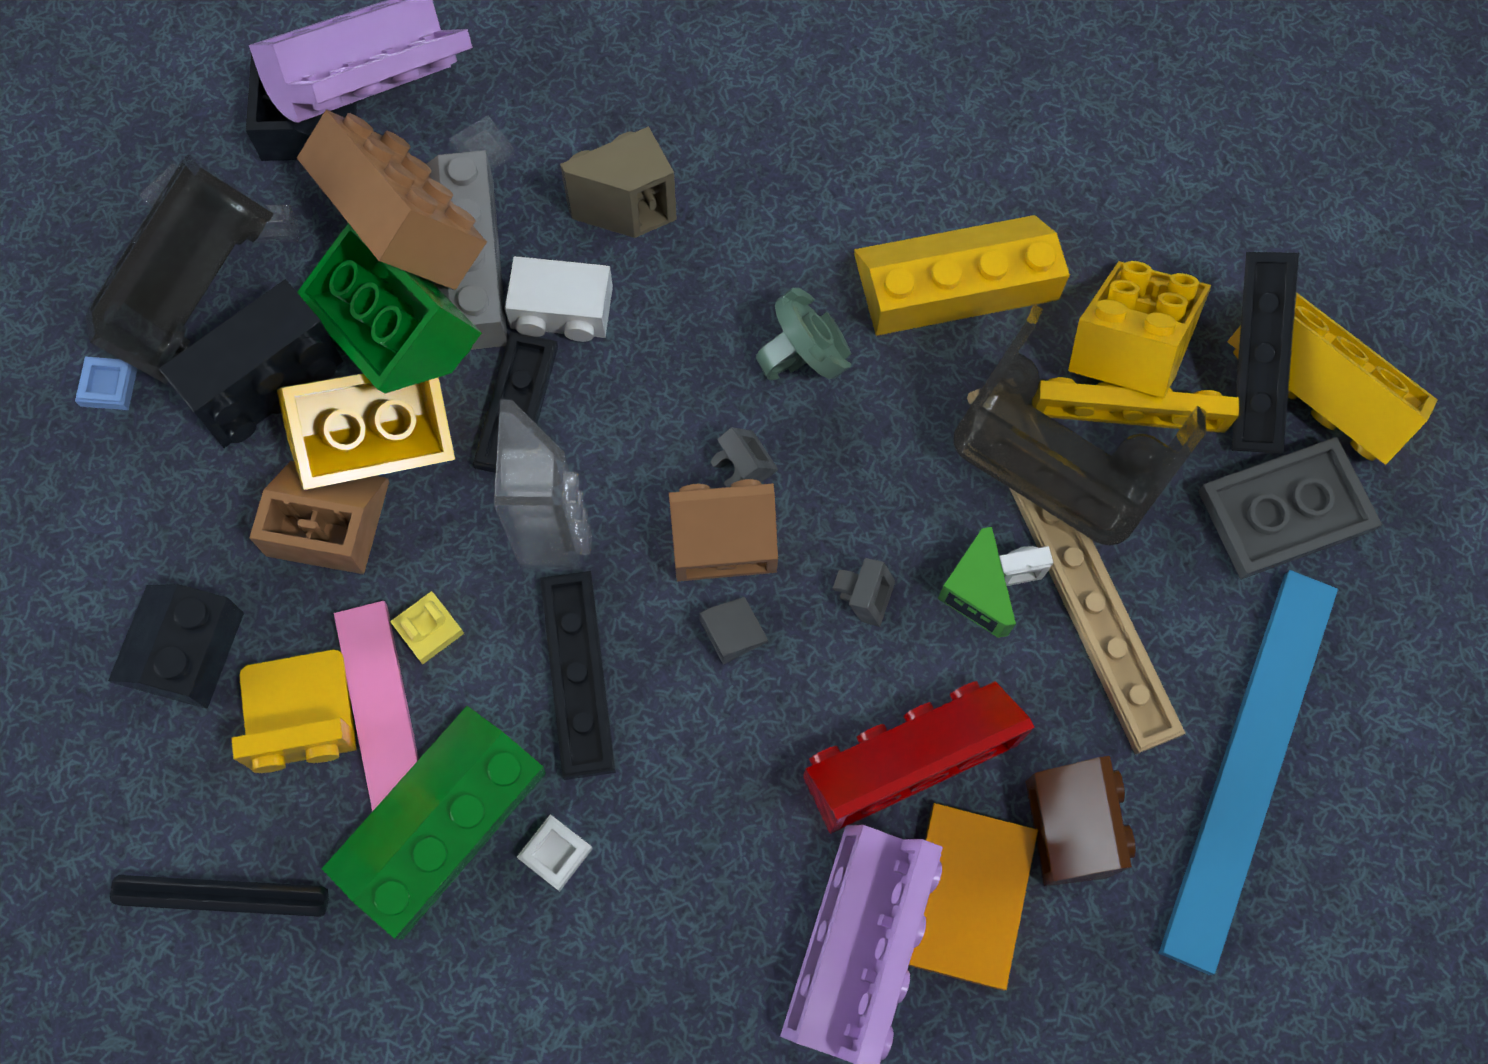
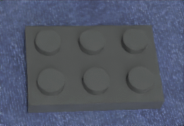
(1289, 508)

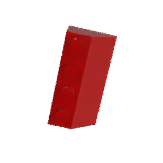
(915, 754)

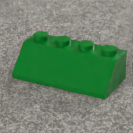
(386, 318)
(433, 822)

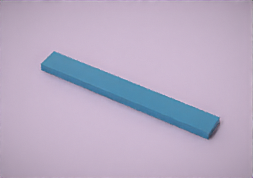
(1248, 774)

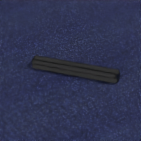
(219, 895)

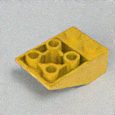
(1138, 328)

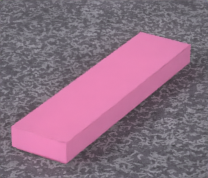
(377, 697)

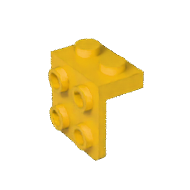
(294, 712)

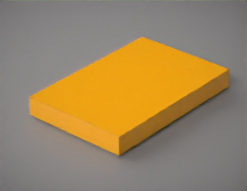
(978, 899)

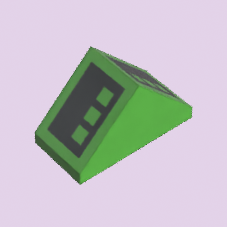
(979, 587)

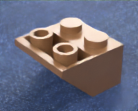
(321, 524)
(724, 530)

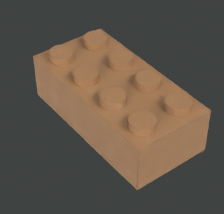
(391, 199)

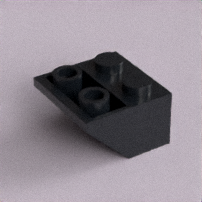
(272, 132)

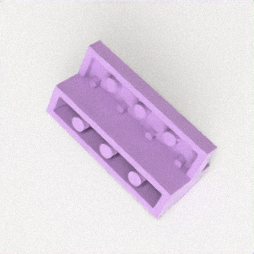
(354, 56)
(863, 945)

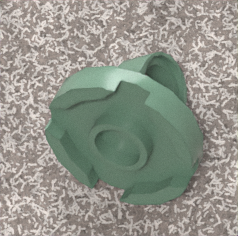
(804, 340)

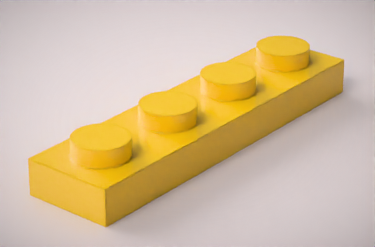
(1120, 405)

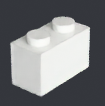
(559, 298)

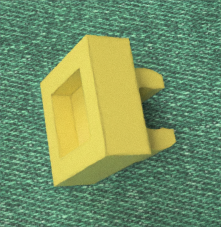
(427, 627)

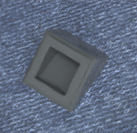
(732, 629)

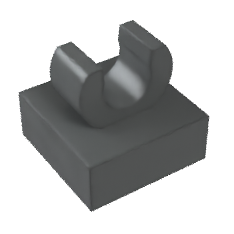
(746, 454)
(867, 591)

